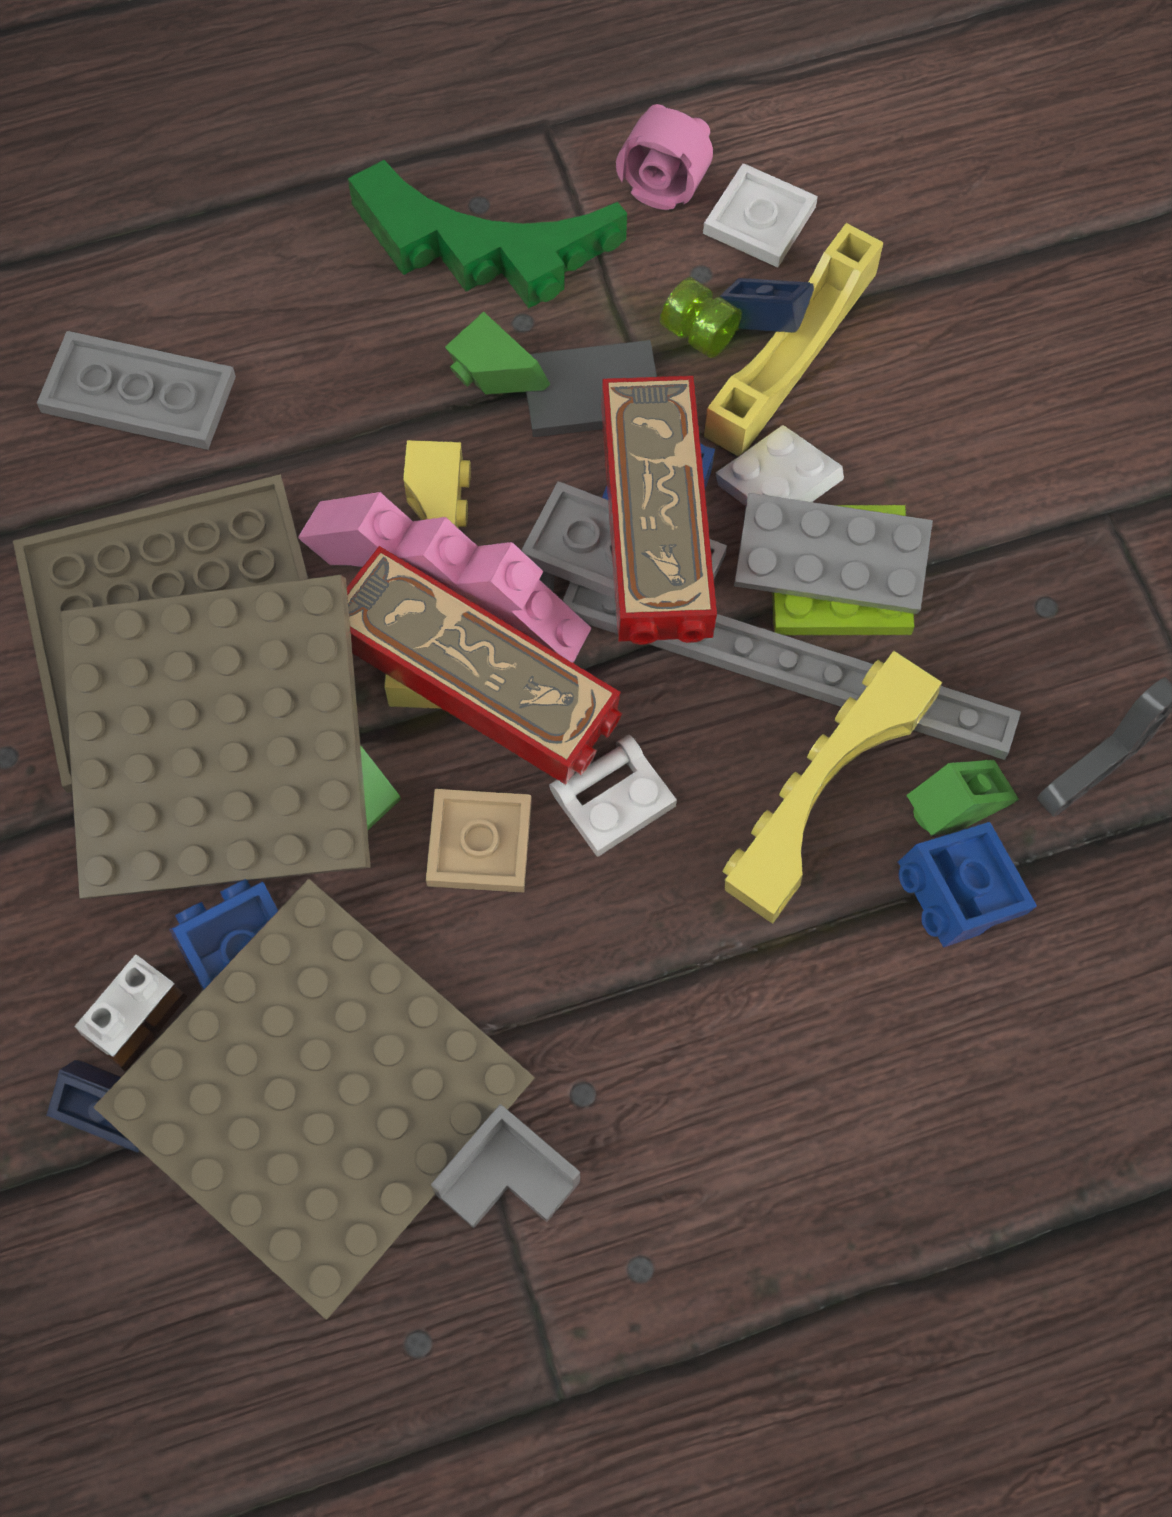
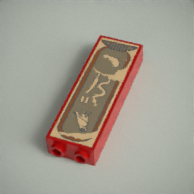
(657, 510)
(478, 667)

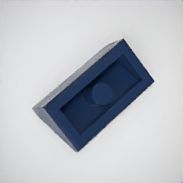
(770, 303)
(75, 1095)

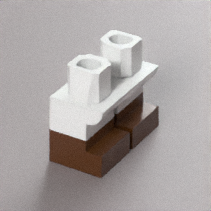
(116, 1017)

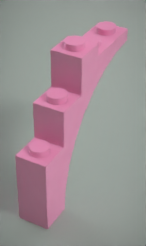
(489, 575)

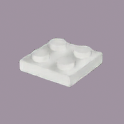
(760, 215)
(782, 468)

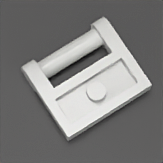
(621, 808)

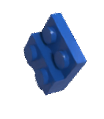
(964, 884)
(218, 934)

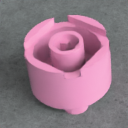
(665, 157)

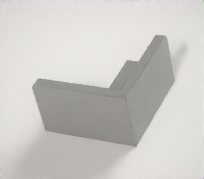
(501, 1158)

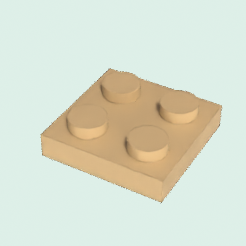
(479, 840)

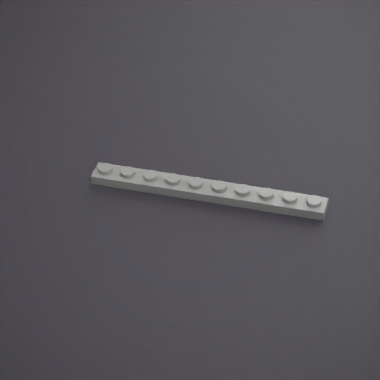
(816, 673)

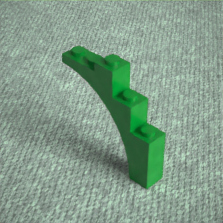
(479, 249)

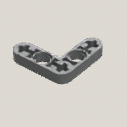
(1131, 735)

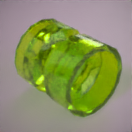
(696, 314)

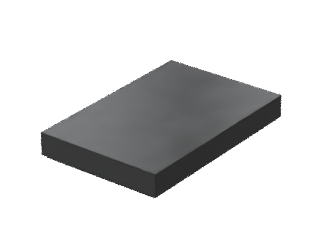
(575, 385)

